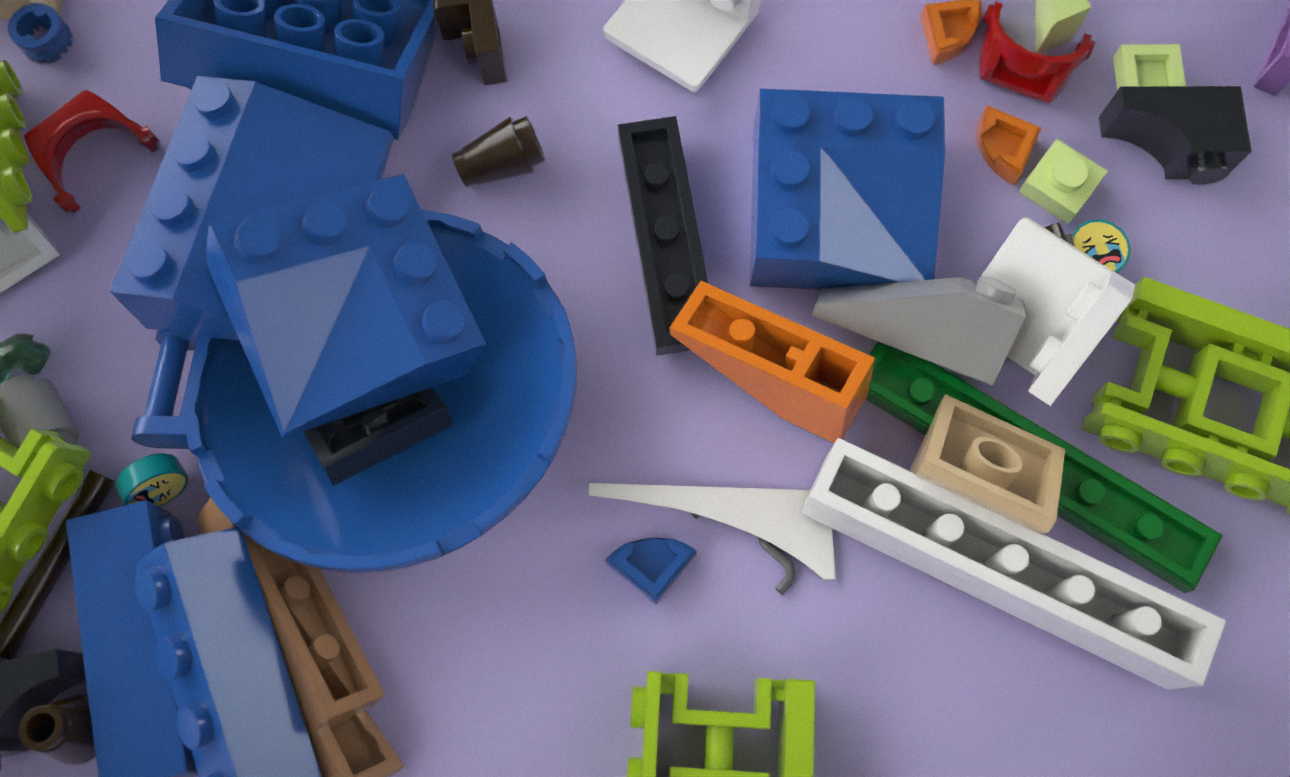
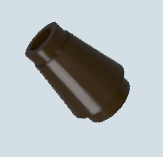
(500, 153)
(60, 730)

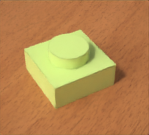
(1149, 65)
(1062, 181)

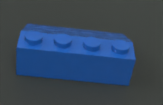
(333, 53)
(232, 155)

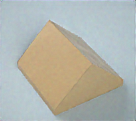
(992, 464)

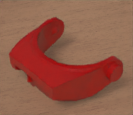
(1022, 70)
(75, 119)

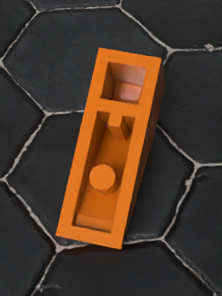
(777, 360)

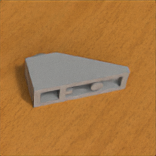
(938, 320)

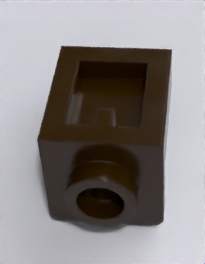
(479, 29)

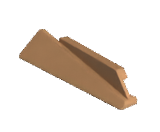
(322, 661)

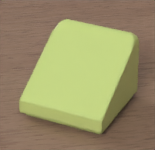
(1057, 22)

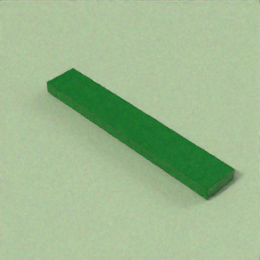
(1090, 493)

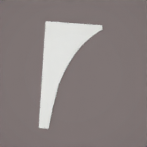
(759, 511)

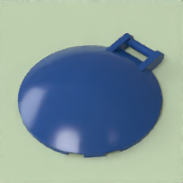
(425, 498)

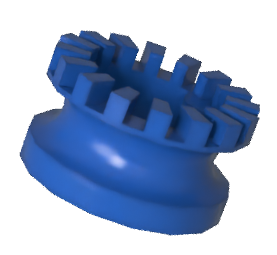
(49, 46)

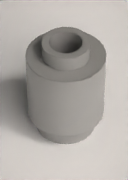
(36, 405)

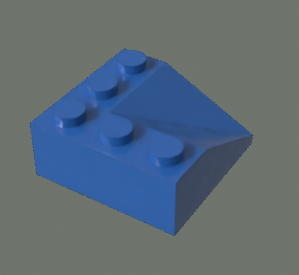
(845, 188)
(341, 302)

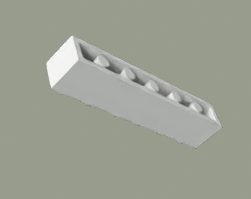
(1014, 568)

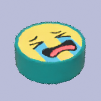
(1103, 243)
(152, 478)

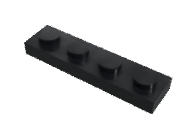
(662, 222)

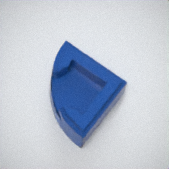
(651, 564)

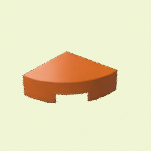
(950, 27)
(1005, 142)

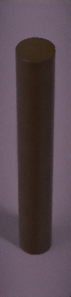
(49, 566)

